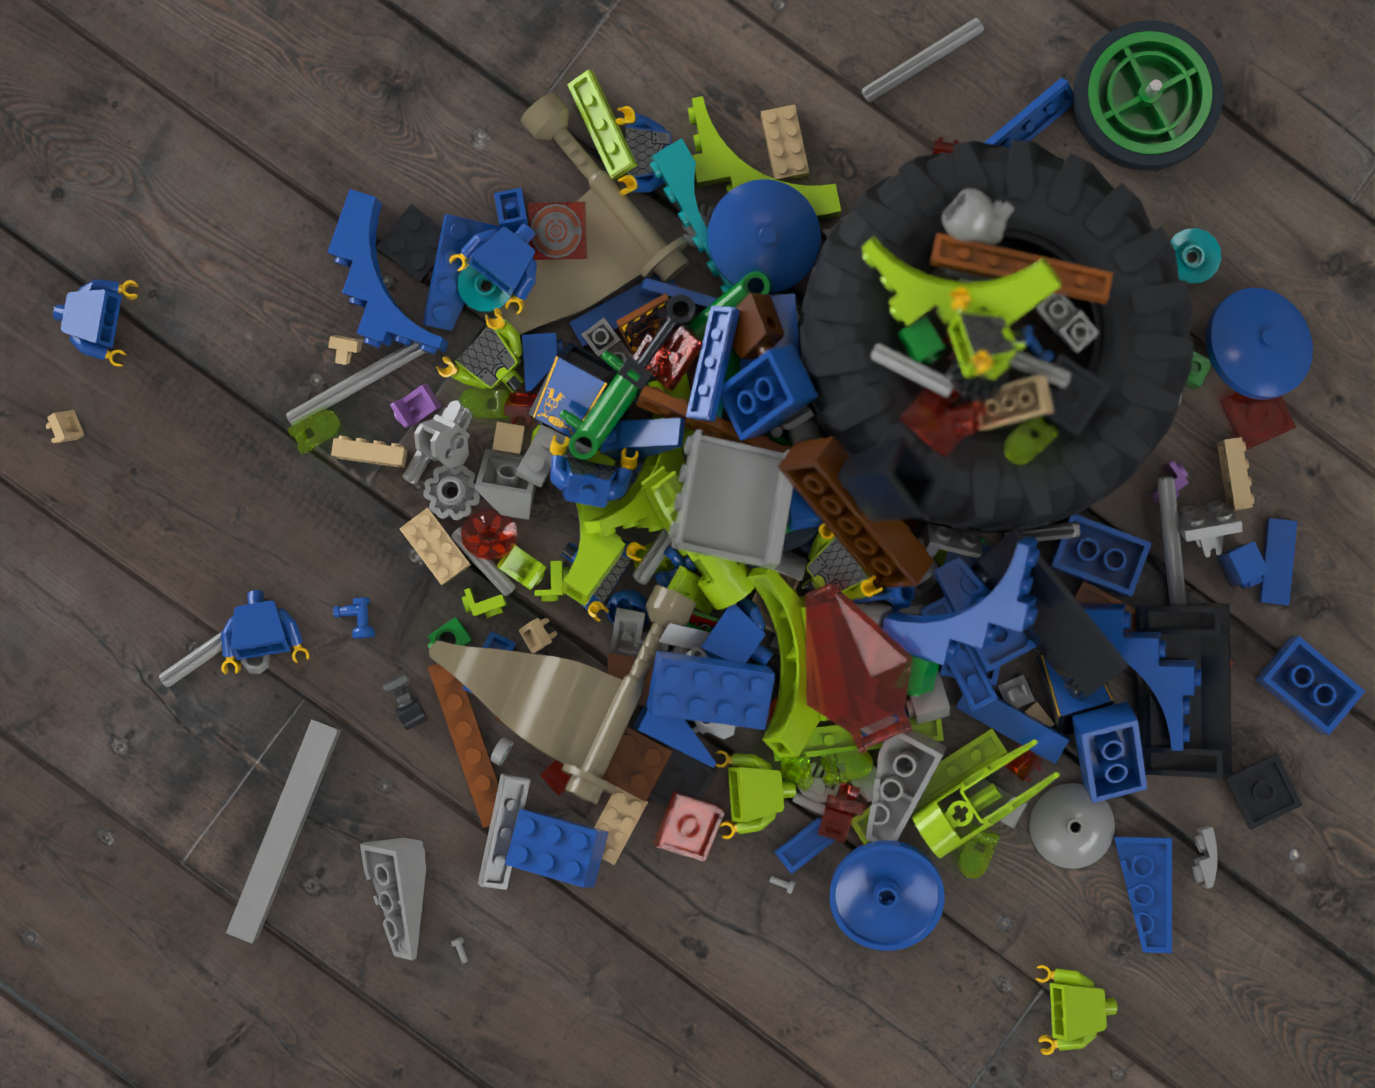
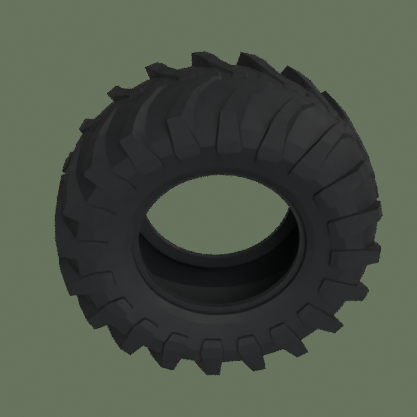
(1058, 214)

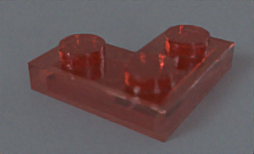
(674, 360)
(928, 421)

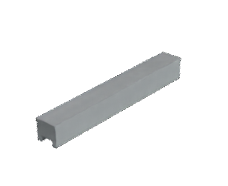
(283, 831)

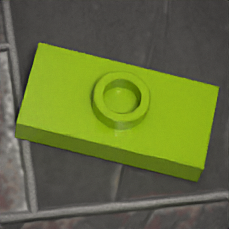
(686, 584)

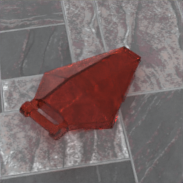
(853, 668)

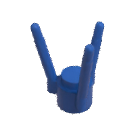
(898, 596)

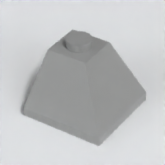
(502, 487)

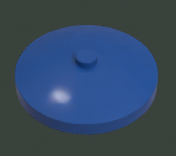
(764, 229)
(1259, 343)
(886, 895)

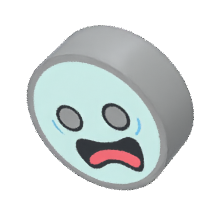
(501, 751)

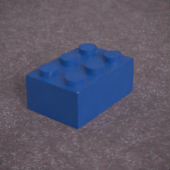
(767, 392)
(1101, 556)
(1310, 685)
(1110, 752)
(556, 848)

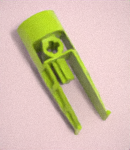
(721, 580)
(941, 826)

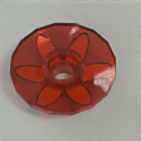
(485, 525)

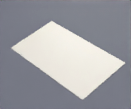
(792, 565)

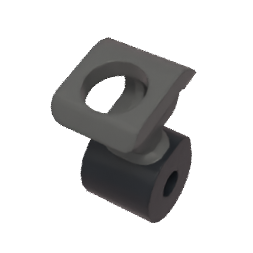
(409, 709)

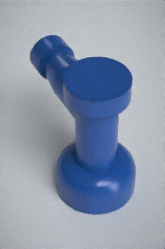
(1035, 348)
(663, 577)
(360, 610)

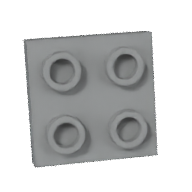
(1208, 525)

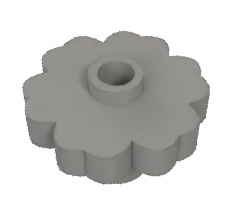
(437, 492)

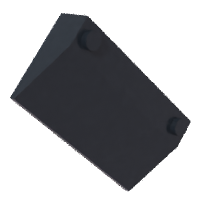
(1062, 627)
(1201, 635)

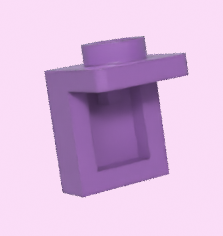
(415, 406)
(1179, 474)

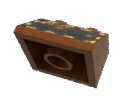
(644, 321)

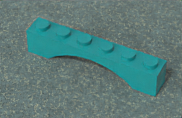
(678, 170)

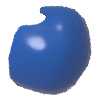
(626, 600)

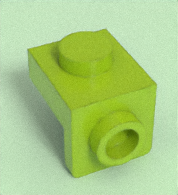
(522, 567)
(558, 574)
(490, 607)

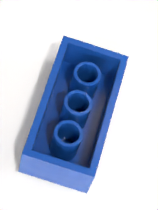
(710, 690)

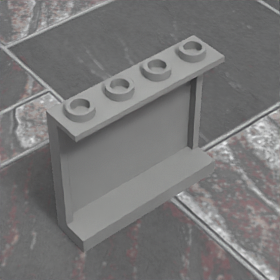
(732, 502)

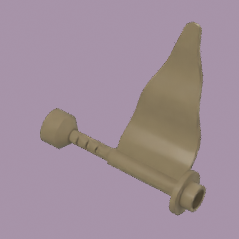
(617, 237)
(562, 703)

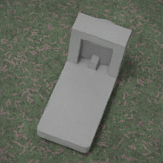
(944, 538)

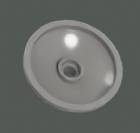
(1051, 826)

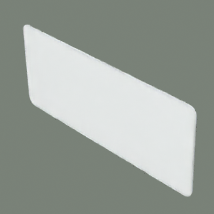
(683, 636)

